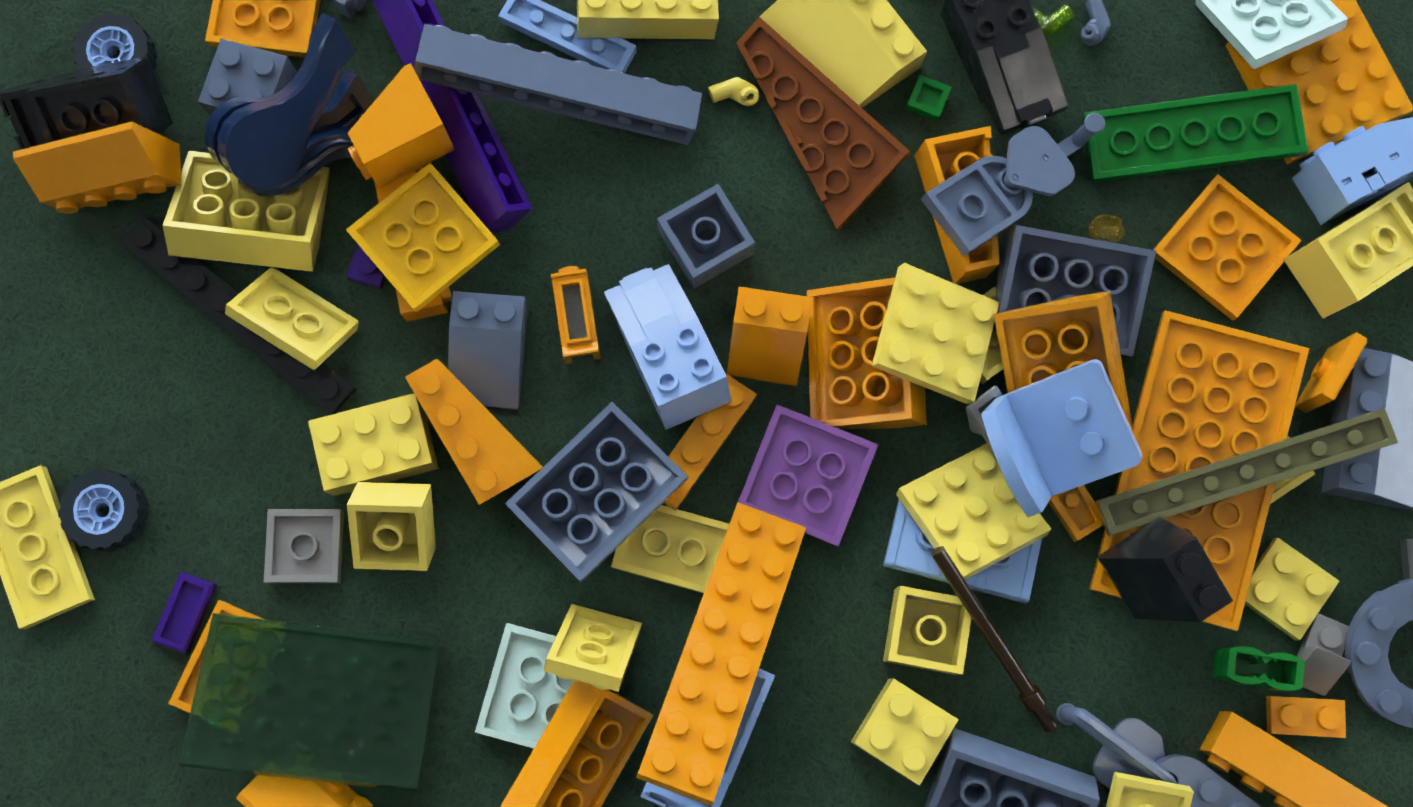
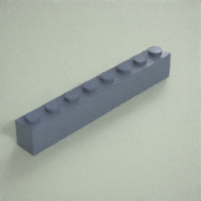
(557, 84)

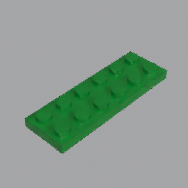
(1198, 134)

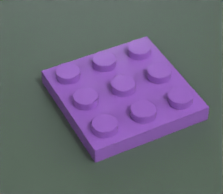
(808, 474)

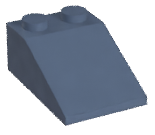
(489, 346)

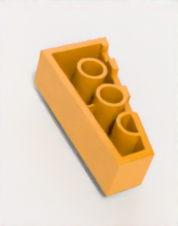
(938, 161)
(473, 436)

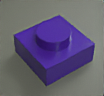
(364, 270)

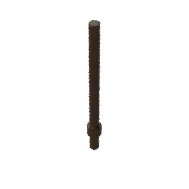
(1029, 694)

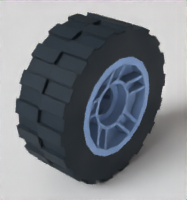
(105, 35)
(86, 523)

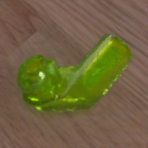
(1055, 21)

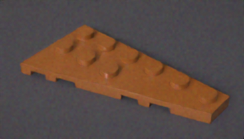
(831, 134)

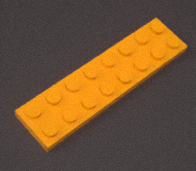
(722, 655)

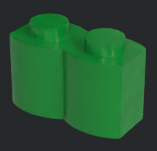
(1253, 667)

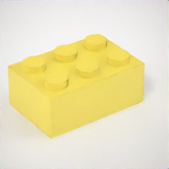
(373, 444)

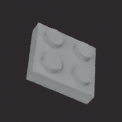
(304, 546)

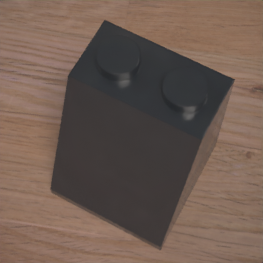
(1165, 574)

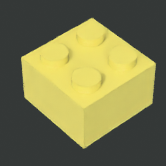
(391, 526)
(927, 631)
(904, 731)

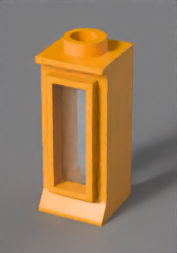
(575, 313)

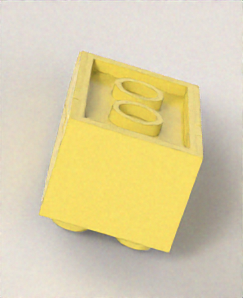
(1357, 253)

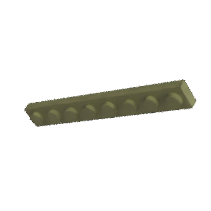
(1247, 471)

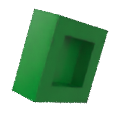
(928, 98)

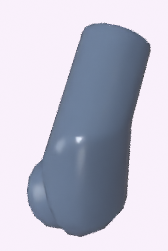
(1097, 25)

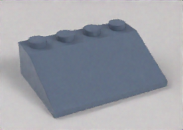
(1053, 266)
(1387, 473)
(596, 491)
(994, 775)

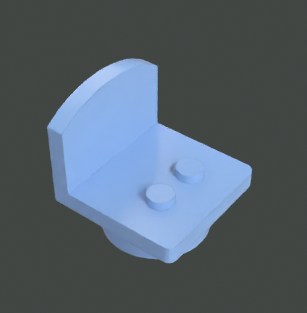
(1060, 434)

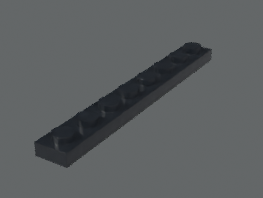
(212, 295)

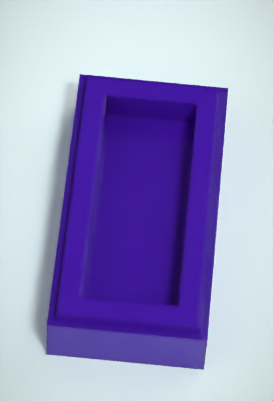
(184, 612)

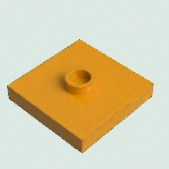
(1331, 373)

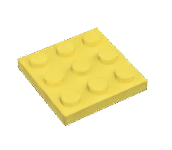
(935, 334)
(971, 512)

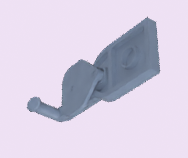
(981, 204)
(1139, 751)

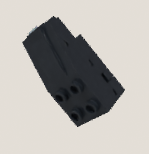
(1005, 60)
(86, 102)

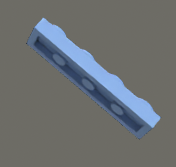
(560, 32)

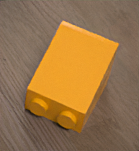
(398, 131)
(768, 336)

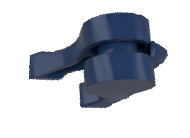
(295, 132)

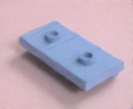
(911, 553)

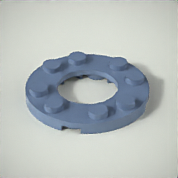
(1368, 650)

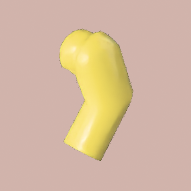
(735, 89)

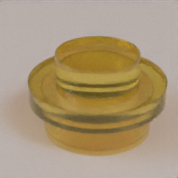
(1106, 228)

